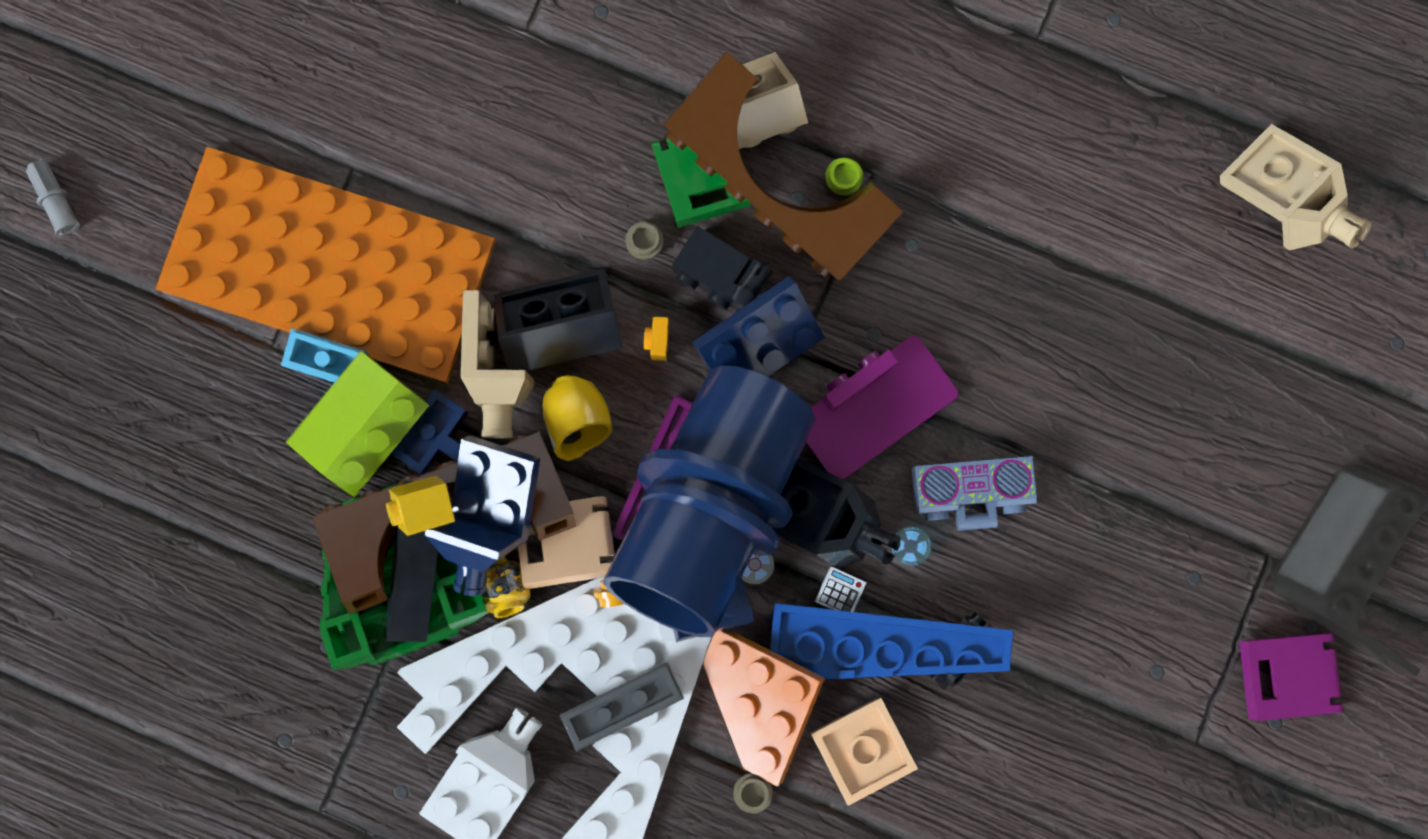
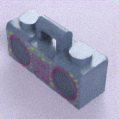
(993, 482)

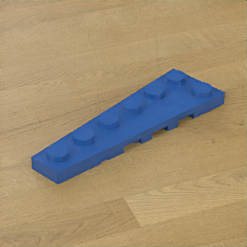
(884, 646)

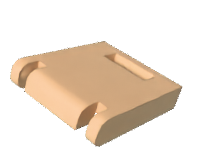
(575, 552)

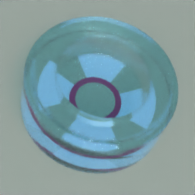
(914, 546)

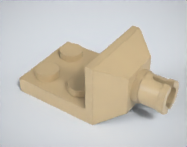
(1296, 188)
(490, 389)

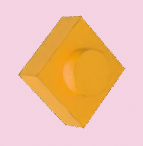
(657, 338)

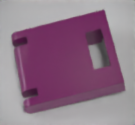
(1301, 676)

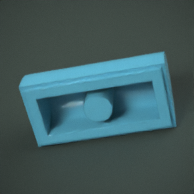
(317, 355)

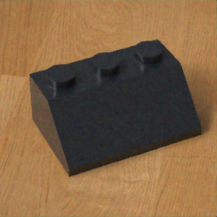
(557, 321)

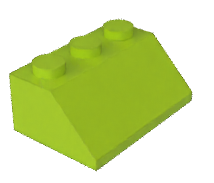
(357, 424)

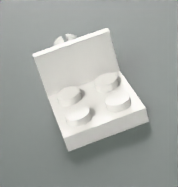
(485, 782)

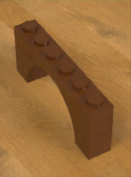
(831, 233)
(361, 533)

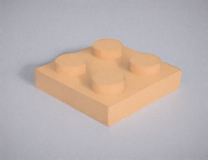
(864, 750)

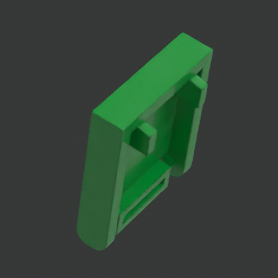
(686, 180)

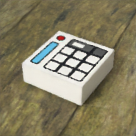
(840, 590)

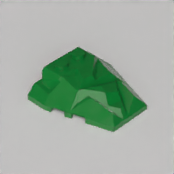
(360, 636)

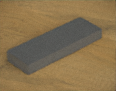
(621, 706)

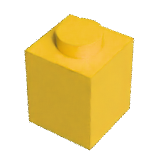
(420, 505)

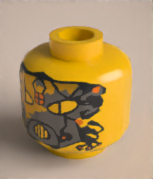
(505, 589)

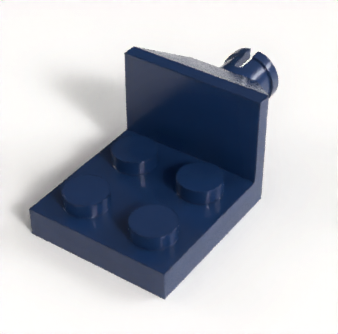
(489, 509)

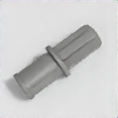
(52, 197)

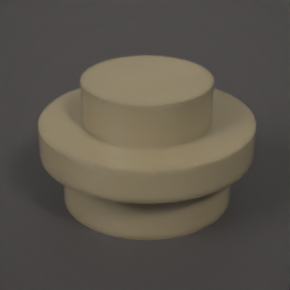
(644, 240)
(752, 793)

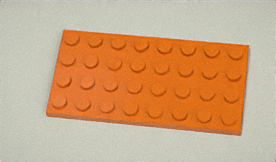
(325, 263)

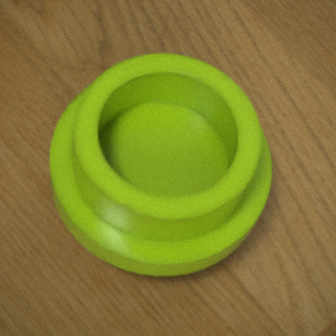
(844, 176)

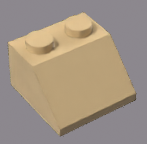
(771, 104)

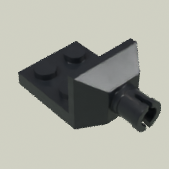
(833, 518)

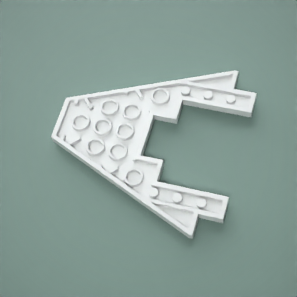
(603, 652)

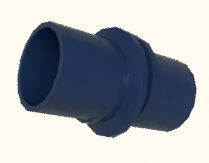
(711, 501)

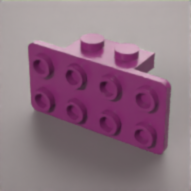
(877, 406)

